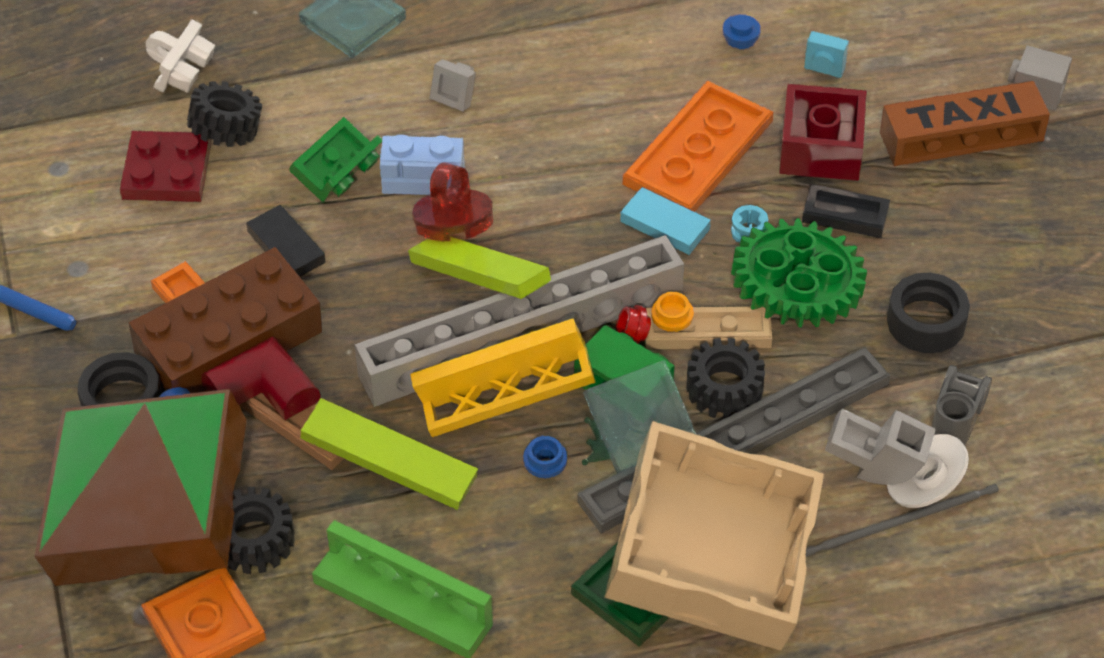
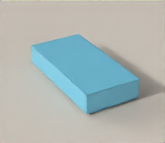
(662, 217)

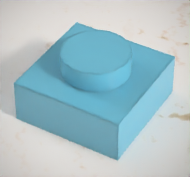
(826, 54)

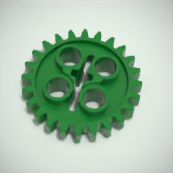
(798, 272)

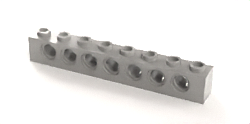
(588, 293)

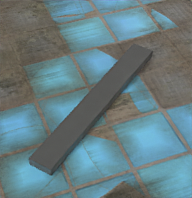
(758, 424)

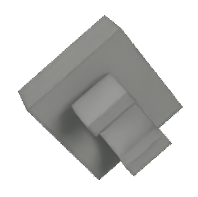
(453, 84)

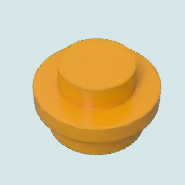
(672, 312)

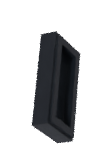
(846, 211)
(281, 231)

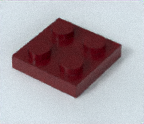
(165, 167)

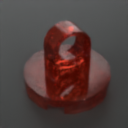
(453, 208)

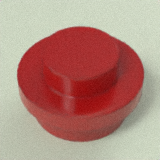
(634, 322)

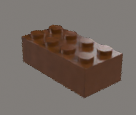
(226, 319)

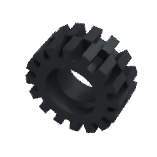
(224, 113)
(725, 359)
(269, 546)

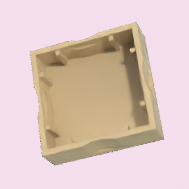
(715, 537)

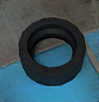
(930, 288)
(114, 368)

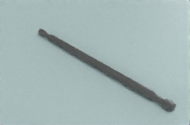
(855, 535)

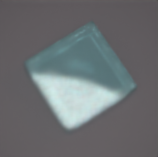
(352, 23)
(629, 405)

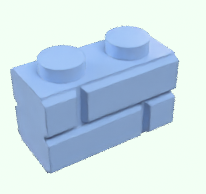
(410, 161)

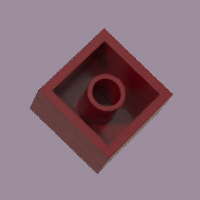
(823, 132)

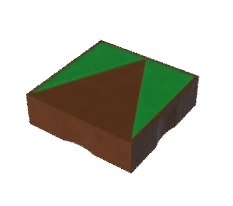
(142, 488)

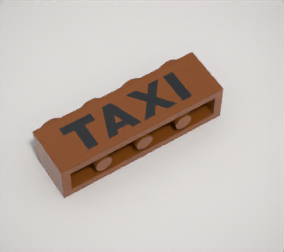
(964, 123)

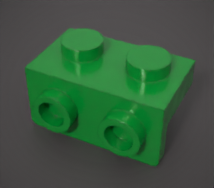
(334, 160)

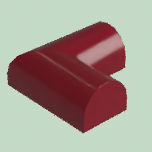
(267, 371)

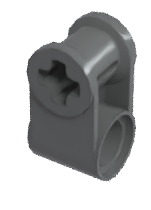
(960, 403)

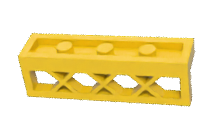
(502, 369)

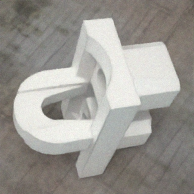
(173, 65)

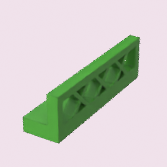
(402, 592)

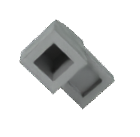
(883, 453)

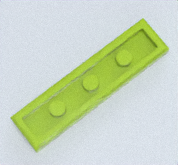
(481, 266)
(389, 453)

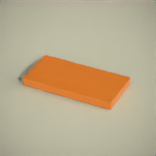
(699, 146)

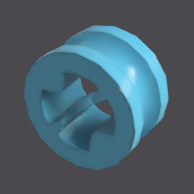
(747, 214)

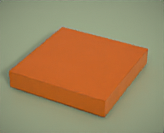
(204, 618)

